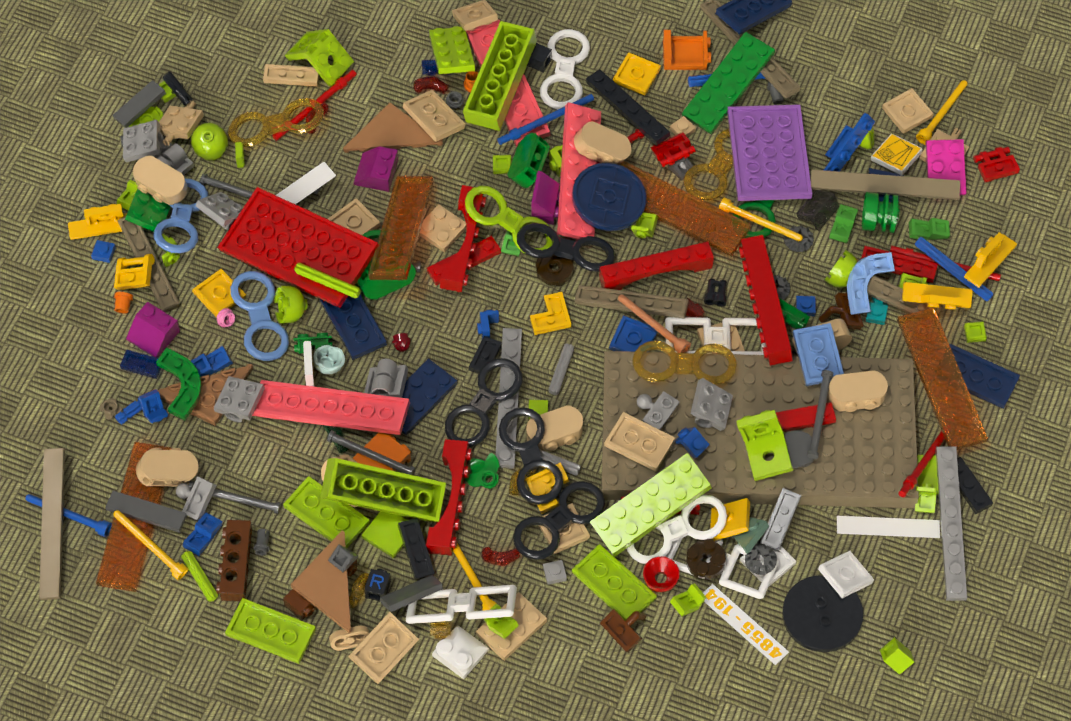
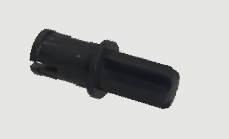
(177, 88)

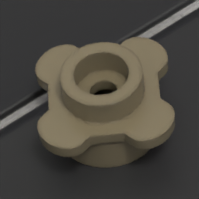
(110, 403)

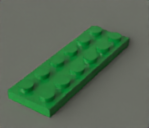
(728, 82)

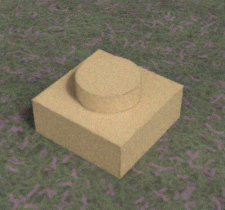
(683, 125)

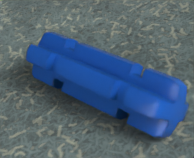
(129, 412)

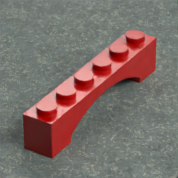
(454, 272)
(620, 274)
(442, 537)

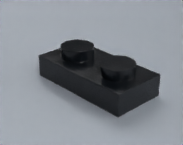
(486, 352)

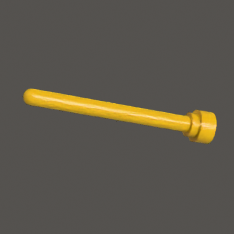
(926, 133)
(727, 206)
(178, 570)
(487, 603)

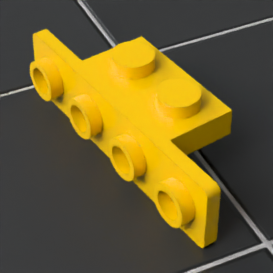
(97, 222)
(990, 258)
(937, 295)

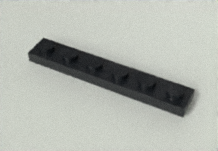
(628, 107)

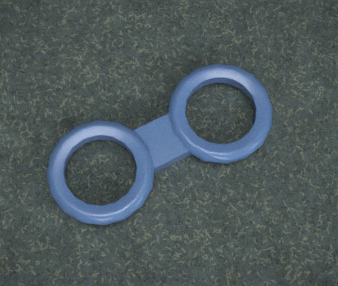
(180, 218)
(259, 315)

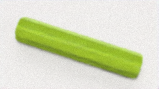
(199, 576)

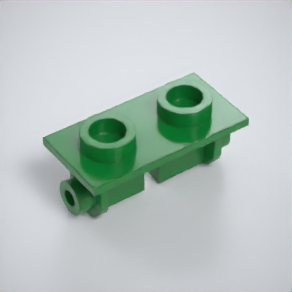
(793, 316)
(319, 341)

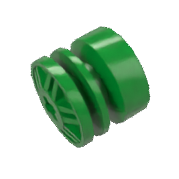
(880, 212)

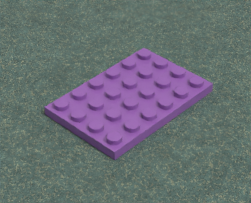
(769, 152)

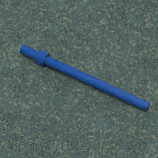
(515, 133)

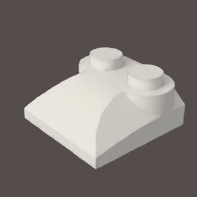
(460, 651)

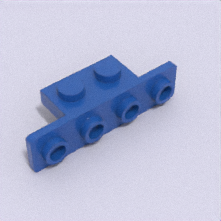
(847, 143)

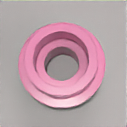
(225, 317)

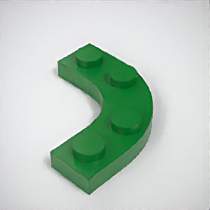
(190, 382)

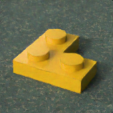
(555, 318)
(543, 483)

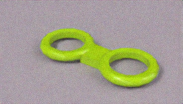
(506, 217)

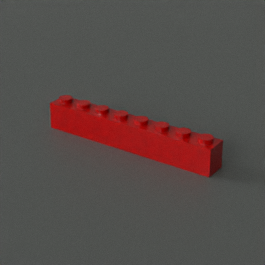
(766, 300)

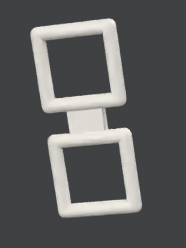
(713, 335)
(730, 563)
(465, 602)

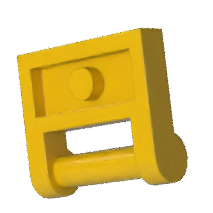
(133, 277)

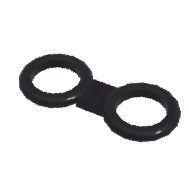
(564, 247)
(484, 400)
(530, 455)
(558, 520)

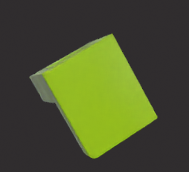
(897, 656)

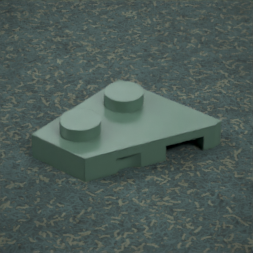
(748, 539)

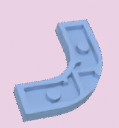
(860, 277)

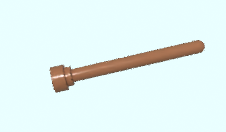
(680, 345)

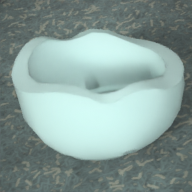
(324, 363)

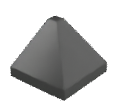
(680, 167)
(342, 558)

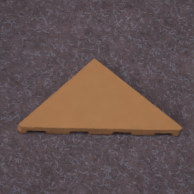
(390, 130)
(210, 390)
(326, 585)

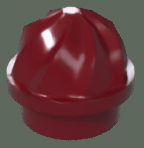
(401, 341)

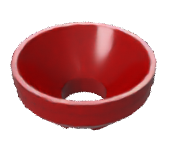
(664, 566)

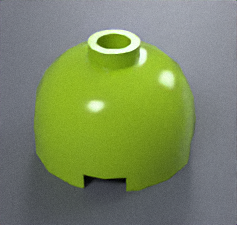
(209, 141)
(841, 270)
(290, 304)

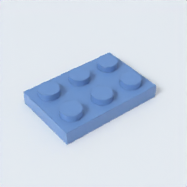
(817, 352)

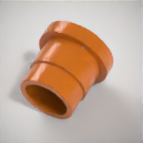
(468, 84)
(122, 302)

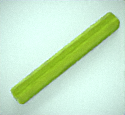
(327, 280)

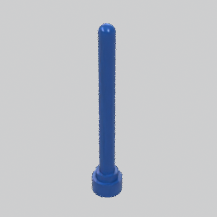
(101, 527)

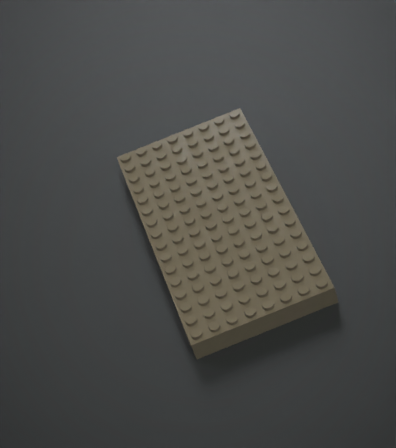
(859, 456)

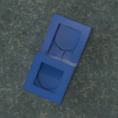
(212, 362)
(203, 534)

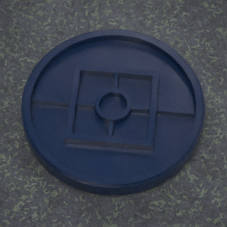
(609, 196)

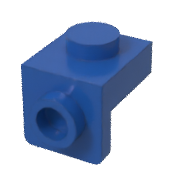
(486, 318)
(152, 406)
(692, 441)

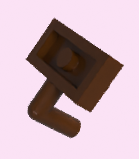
(842, 308)
(622, 629)

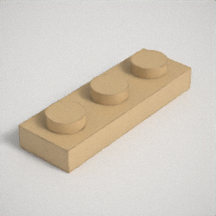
(290, 75)

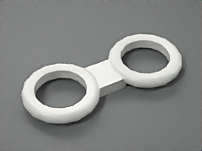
(564, 68)
(680, 527)

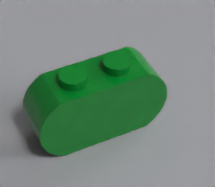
(528, 160)
(378, 288)

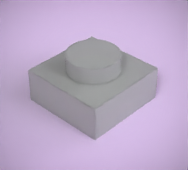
(554, 572)

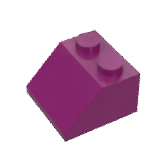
(377, 168)
(545, 198)
(152, 330)

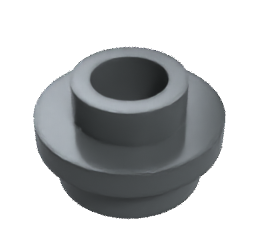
(454, 95)

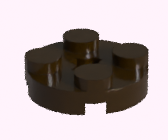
(554, 277)
(703, 569)

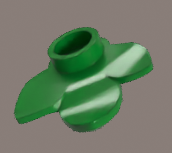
(482, 470)

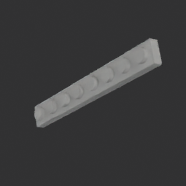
(510, 350)
(951, 524)

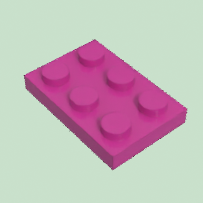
(946, 161)

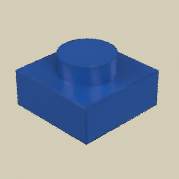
(103, 251)
(806, 304)

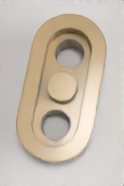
(343, 640)

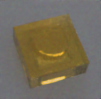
(440, 629)

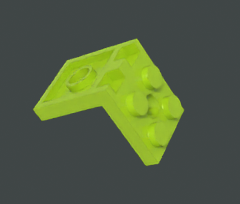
(316, 48)
(763, 436)

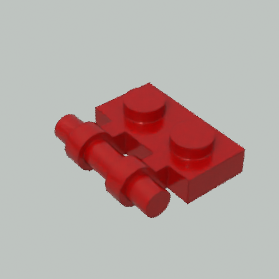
(673, 149)
(996, 168)

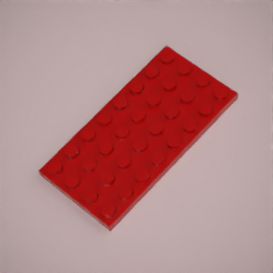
(280, 234)

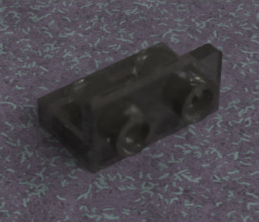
(819, 208)

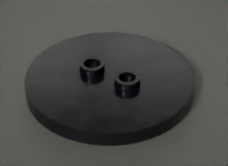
(820, 617)

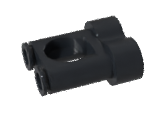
(716, 298)

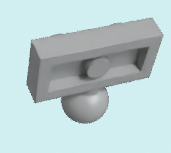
(659, 411)
(197, 497)

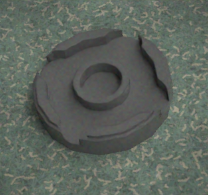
(798, 446)

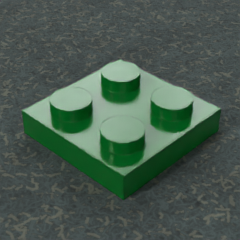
(146, 211)

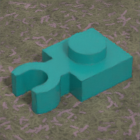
(877, 313)

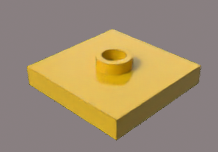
(636, 73)
(216, 292)
(737, 518)

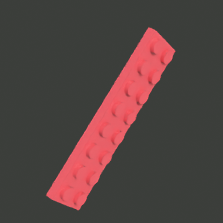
(524, 105)
(572, 164)
(332, 407)

